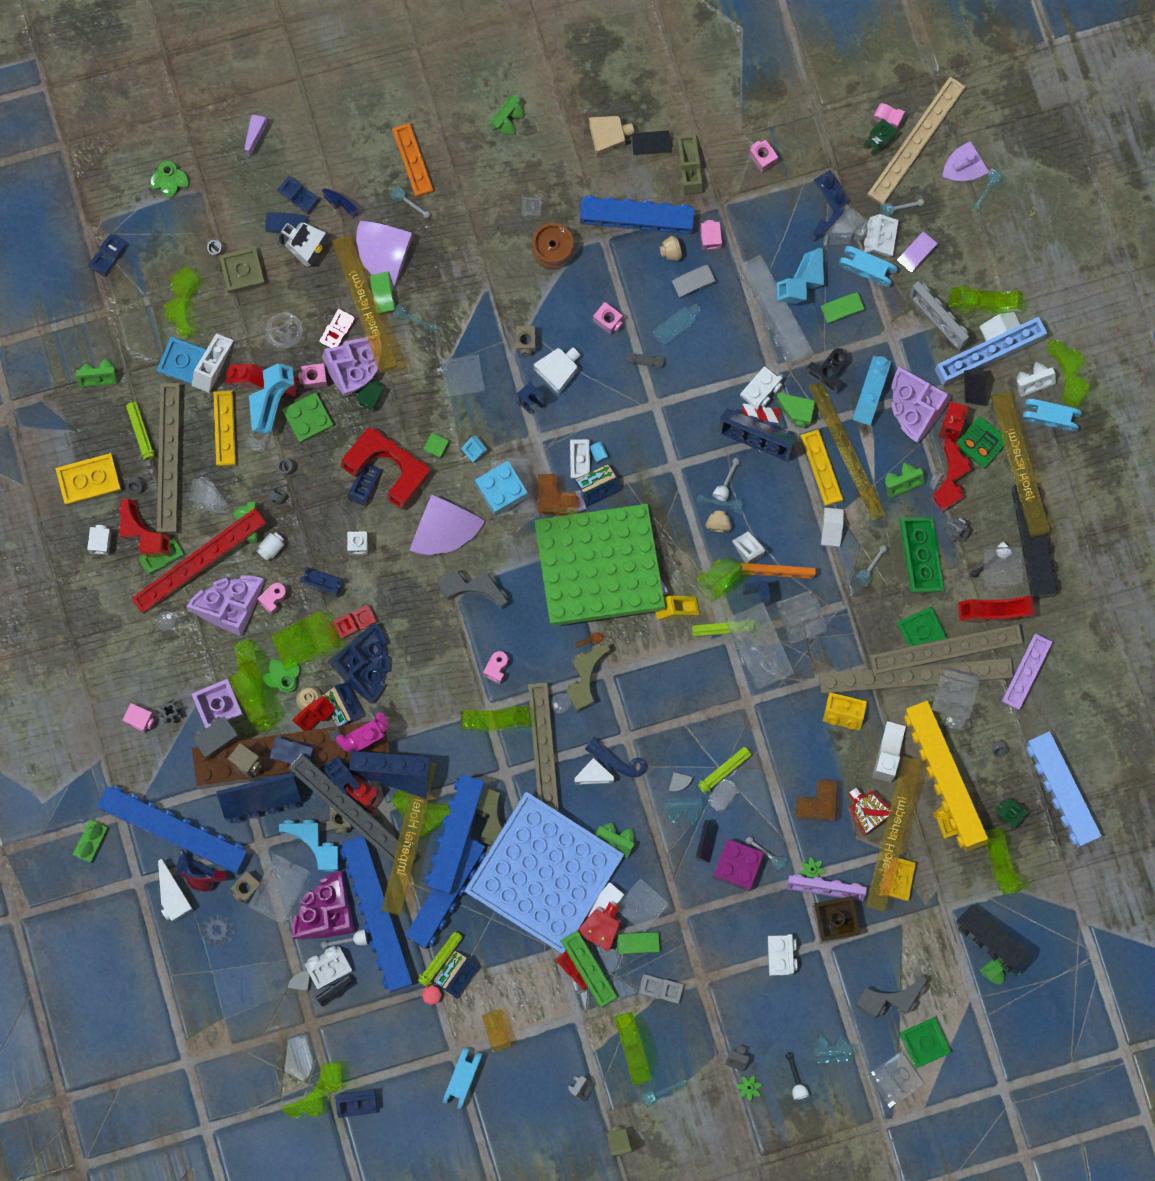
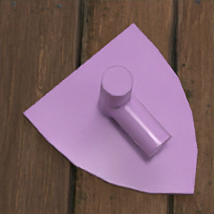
(964, 164)

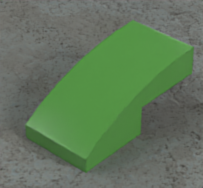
(382, 292)
(842, 307)
(153, 564)
(637, 943)

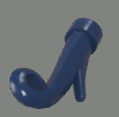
(609, 760)

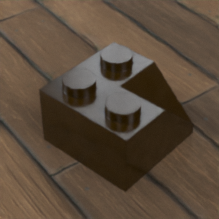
(836, 919)

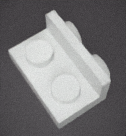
(881, 235)
(761, 387)
(781, 955)
(327, 966)

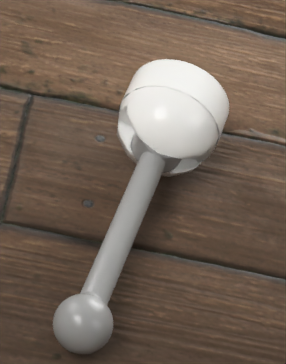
(722, 492)
(359, 938)

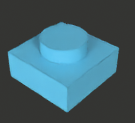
(474, 449)

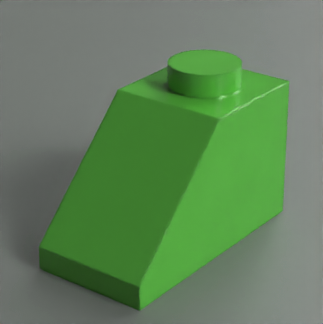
(796, 409)

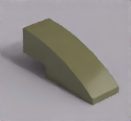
(689, 164)

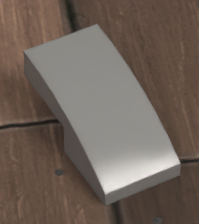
(693, 281)
(660, 989)

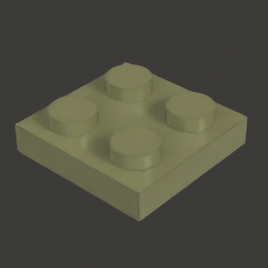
(241, 269)

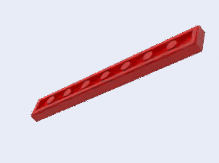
(199, 561)

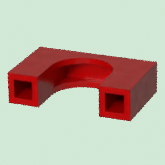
(374, 445)

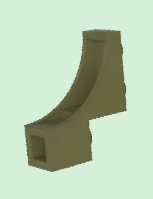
(584, 665)
(488, 807)

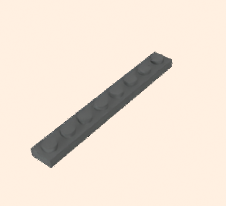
(345, 806)

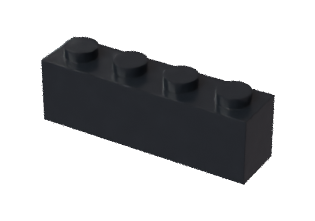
(993, 940)

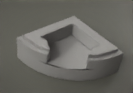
(679, 782)
(300, 981)

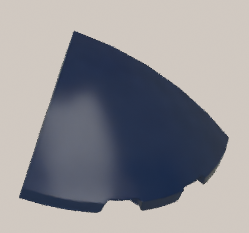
(364, 663)

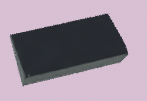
(651, 142)
(975, 386)
(707, 841)

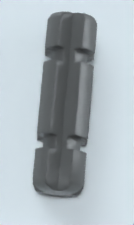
(646, 360)

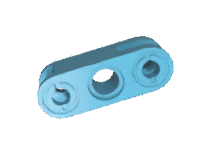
(867, 266)
(1051, 415)
(462, 1078)

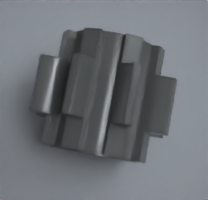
(957, 529)
(168, 706)

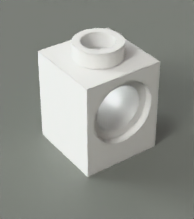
(99, 540)
(357, 543)

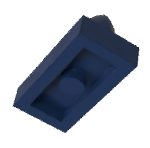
(831, 190)

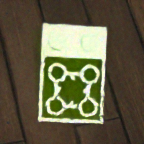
(306, 640)

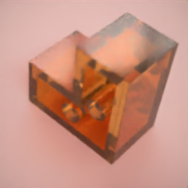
(554, 502)
(822, 807)

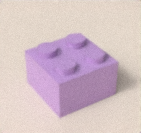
(216, 702)

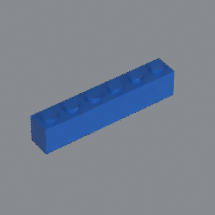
(637, 215)
(455, 835)
(438, 904)

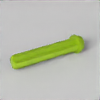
(140, 431)
(710, 629)
(725, 769)
(439, 960)

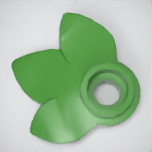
(169, 181)
(279, 675)

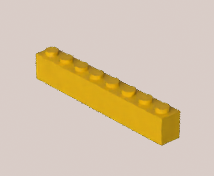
(946, 777)

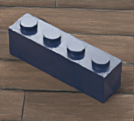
(395, 771)

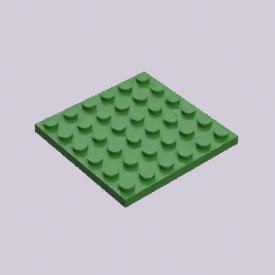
(599, 565)

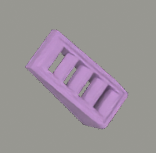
(255, 130)

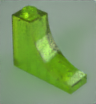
(434, 813)

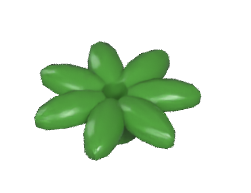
(807, 870)
(743, 1087)

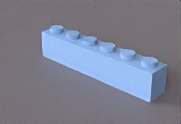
(991, 351)
(1063, 790)

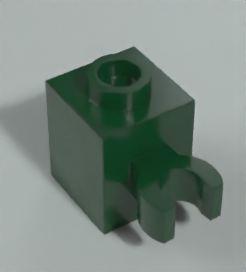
(880, 136)
(369, 395)
(1010, 813)

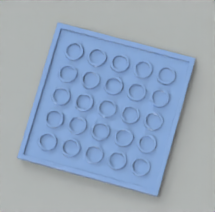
(543, 872)

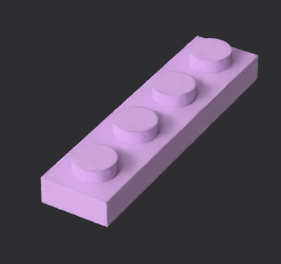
(1026, 671)
(821, 887)

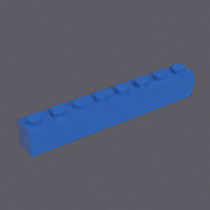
(172, 829)
(378, 922)

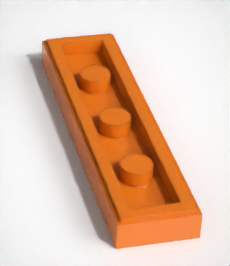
(412, 160)
(778, 571)

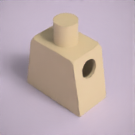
(608, 133)

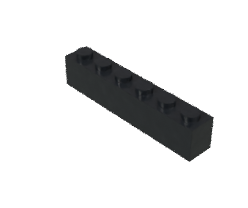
(1036, 556)

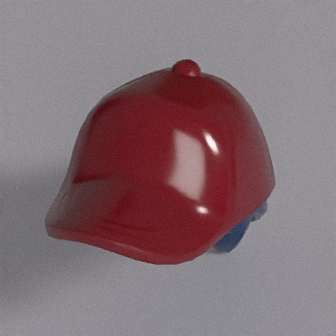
(197, 875)

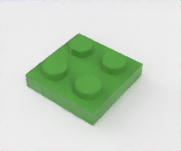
(307, 417)

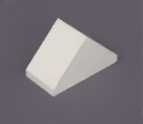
(999, 325)
(832, 527)
(748, 548)
(594, 774)

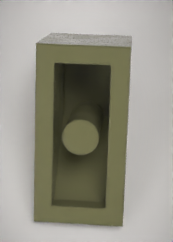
(618, 1141)

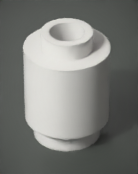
(270, 546)

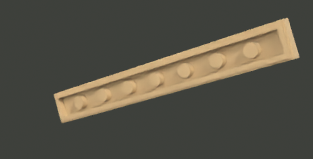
(916, 141)

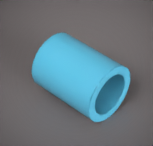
(599, 452)

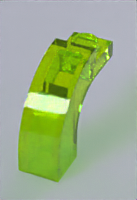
(495, 720)
(1000, 862)
(632, 1048)

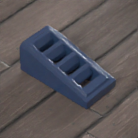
(360, 495)

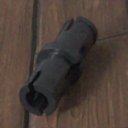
(334, 990)

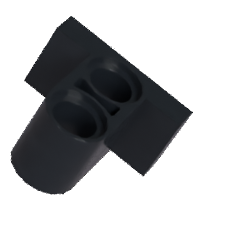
(831, 365)

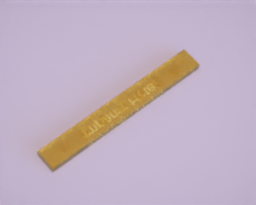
(364, 304)
(847, 451)
(1020, 464)
(893, 834)
(406, 849)

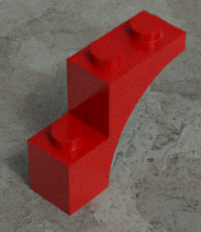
(252, 376)
(958, 467)
(133, 529)
(997, 610)

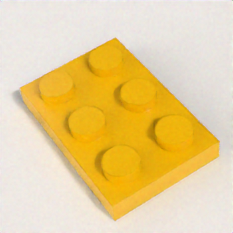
(88, 479)

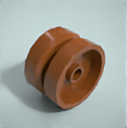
(542, 246)

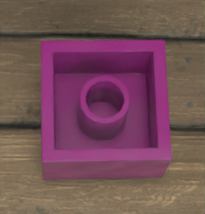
(738, 865)

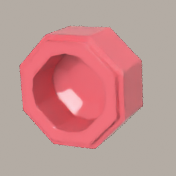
(431, 995)

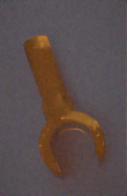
(594, 637)

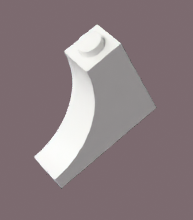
(889, 752)

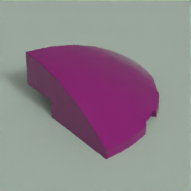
(325, 910)

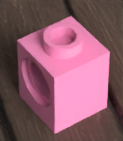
(763, 163)
(710, 235)
(604, 311)
(318, 369)
(138, 718)

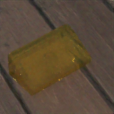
(496, 1031)

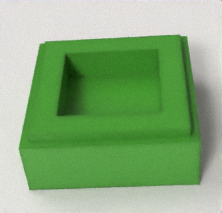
(436, 445)

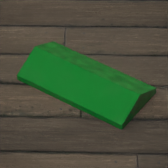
(921, 555)

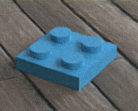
(180, 360)

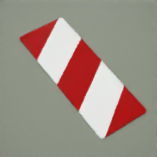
(762, 413)

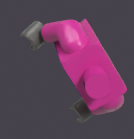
(364, 735)

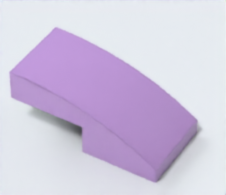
(917, 251)

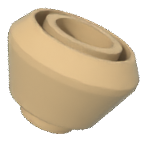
(671, 249)
(718, 522)
(305, 693)

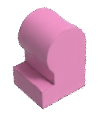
(889, 114)
(273, 595)
(494, 667)

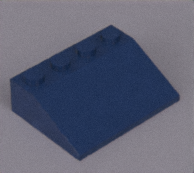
(757, 434)
(259, 797)

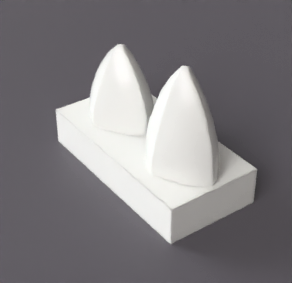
(1039, 380)

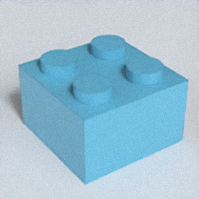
(501, 488)

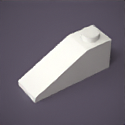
(211, 363)
(172, 897)

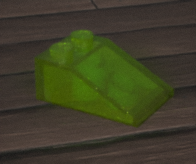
(719, 578)

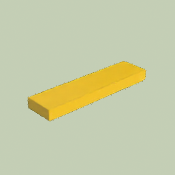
(224, 428)
(821, 468)

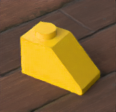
(678, 607)

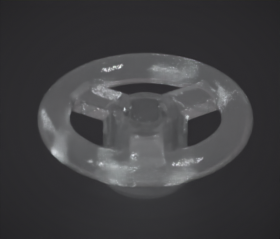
(286, 336)

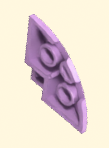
(382, 248)
(350, 365)
(916, 403)
(444, 528)
(228, 602)

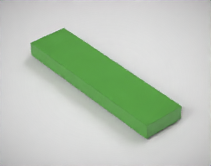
(588, 968)

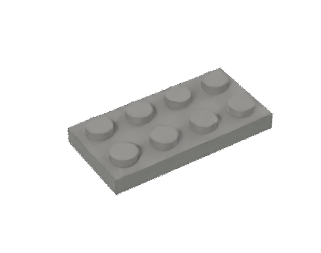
(941, 319)

